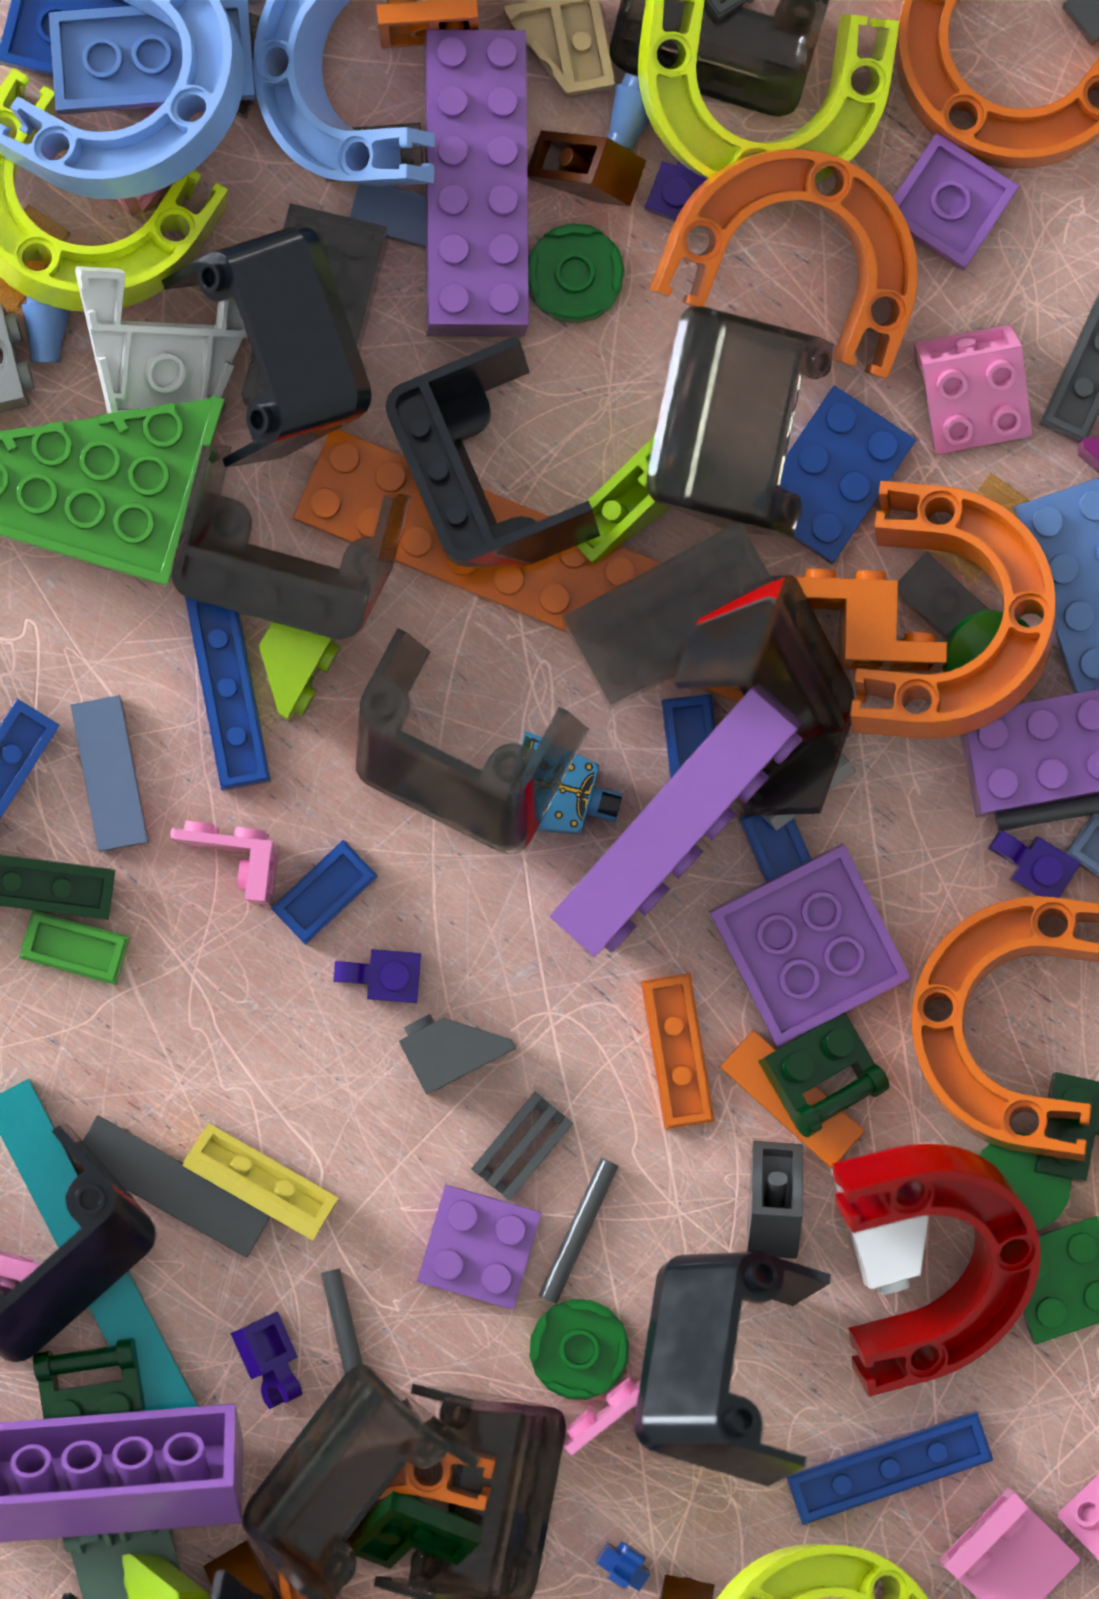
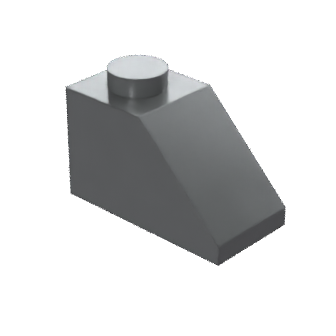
(449, 1050)
(775, 1199)

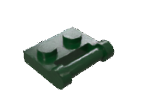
(815, 1059)
(92, 1399)

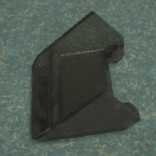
(732, 420)

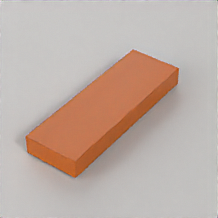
(677, 1051)
(743, 1067)

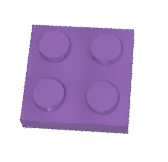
(952, 200)
(479, 1246)

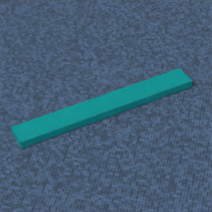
(121, 1309)

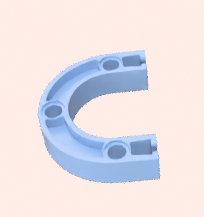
(300, 111)
(165, 143)

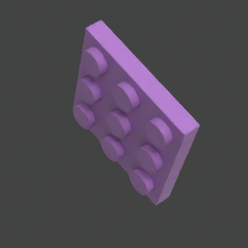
(809, 944)

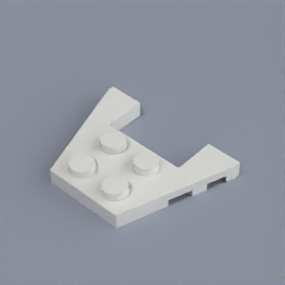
(155, 361)

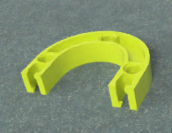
(705, 146)
(142, 256)
(821, 1572)

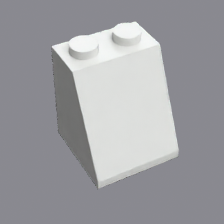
(890, 1252)

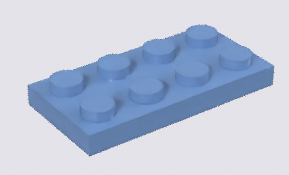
(125, 58)
(1069, 536)

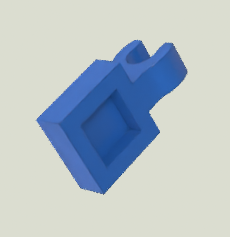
(624, 1565)

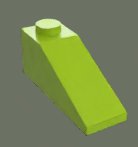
(622, 506)

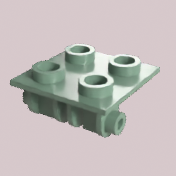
(100, 1562)

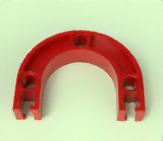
(989, 1293)

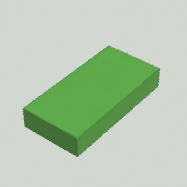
(74, 947)

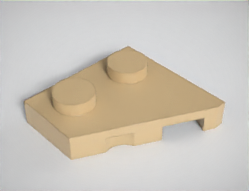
(567, 42)

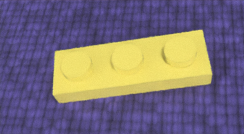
(260, 1181)

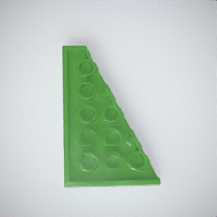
(106, 485)

